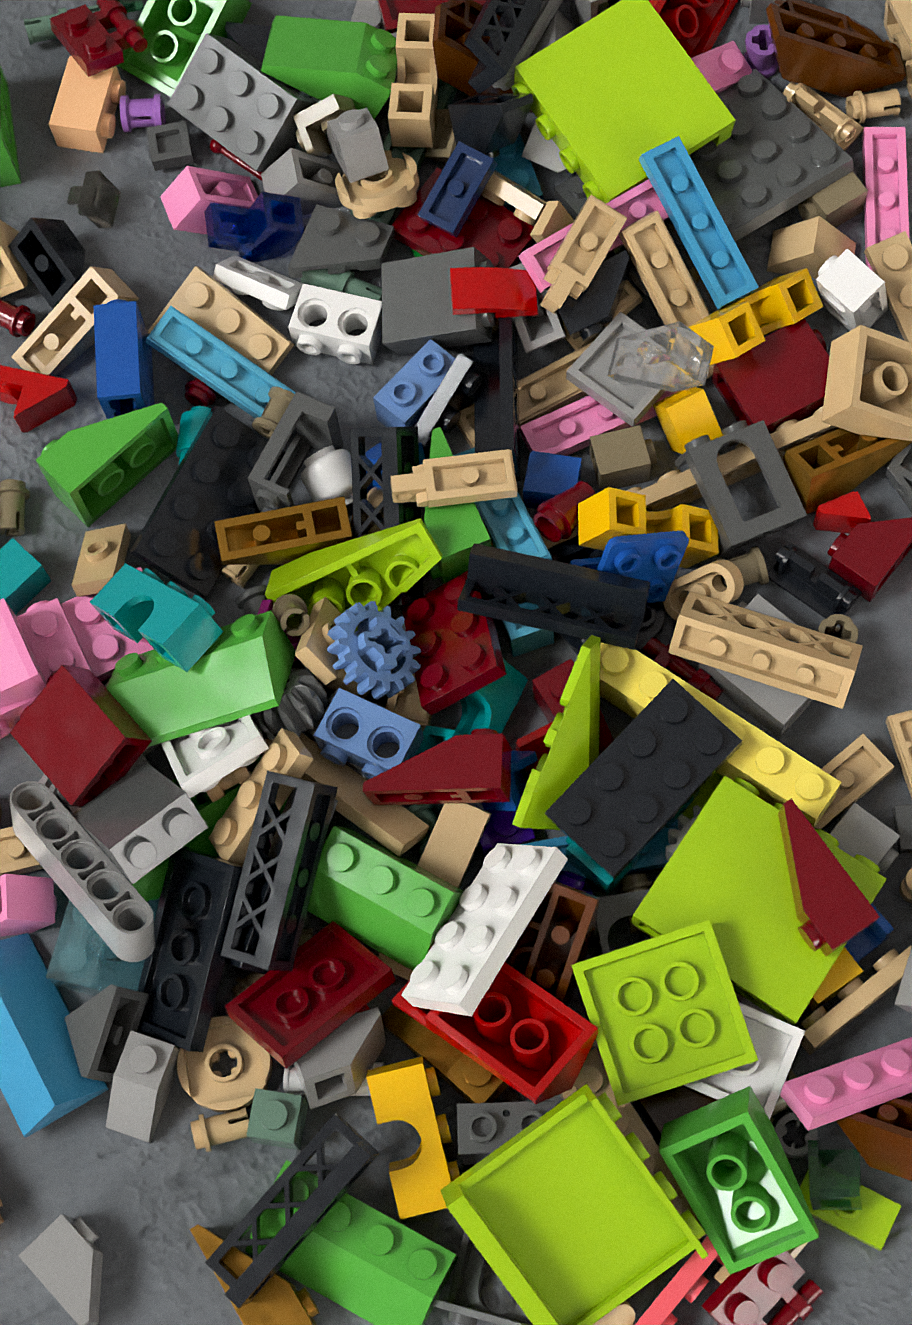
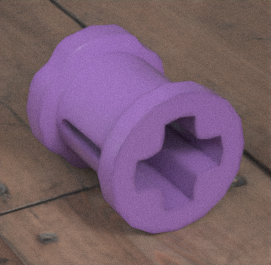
(760, 51)
(142, 112)

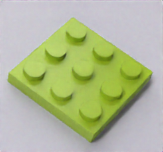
(664, 1012)

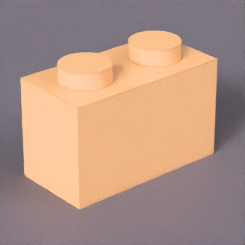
(86, 108)

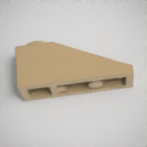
(70, 325)

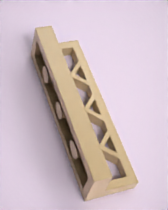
(764, 651)

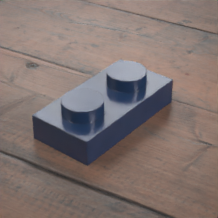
(457, 189)

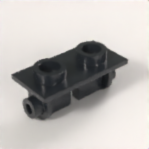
(812, 582)

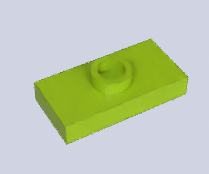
(867, 1225)

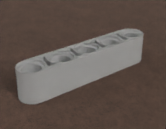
(83, 871)

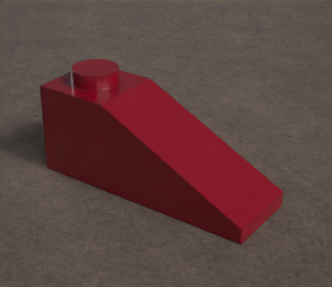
(455, 771)
(823, 892)

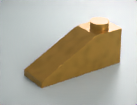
(836, 464)
(283, 533)
(456, 1068)
(276, 1303)

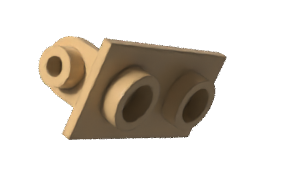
(825, 115)

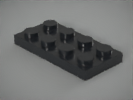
(205, 489)
(643, 778)
(189, 940)

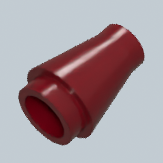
(559, 515)

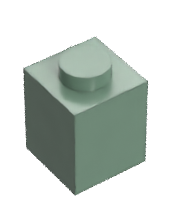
(277, 1119)

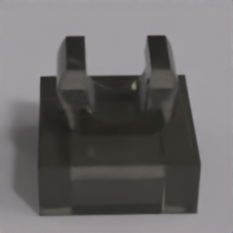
(96, 199)

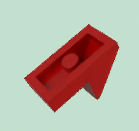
(36, 395)

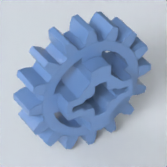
(374, 650)

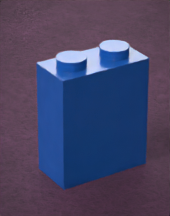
(122, 358)

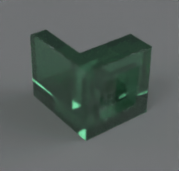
(834, 1178)

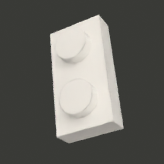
(252, 279)

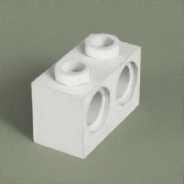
(851, 291)
(341, 316)

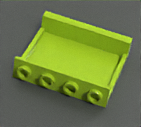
(617, 94)
(739, 878)
(572, 1214)

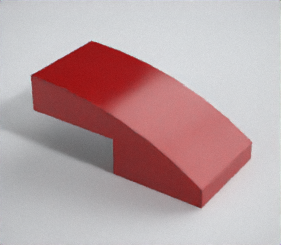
(493, 290)

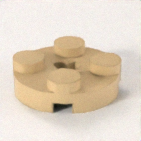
(381, 191)
(210, 1087)

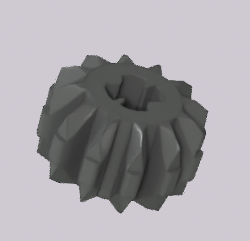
(299, 707)

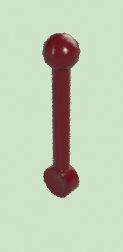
(217, 148)

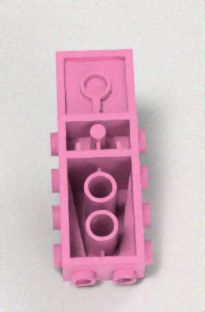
(51, 637)

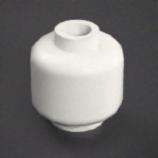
(329, 475)

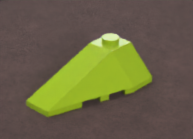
(359, 569)
(571, 741)

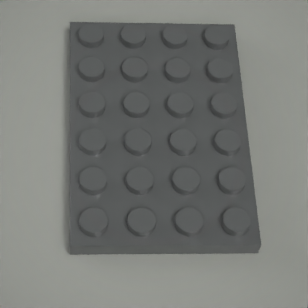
(759, 171)

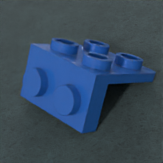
(643, 557)

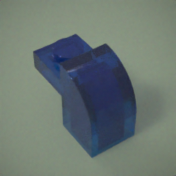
(257, 233)

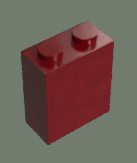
(776, 378)
(79, 735)

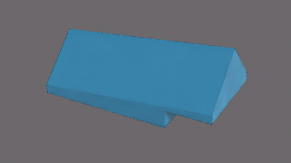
(35, 1047)

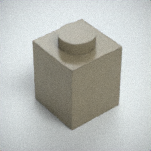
(836, 202)
(621, 457)

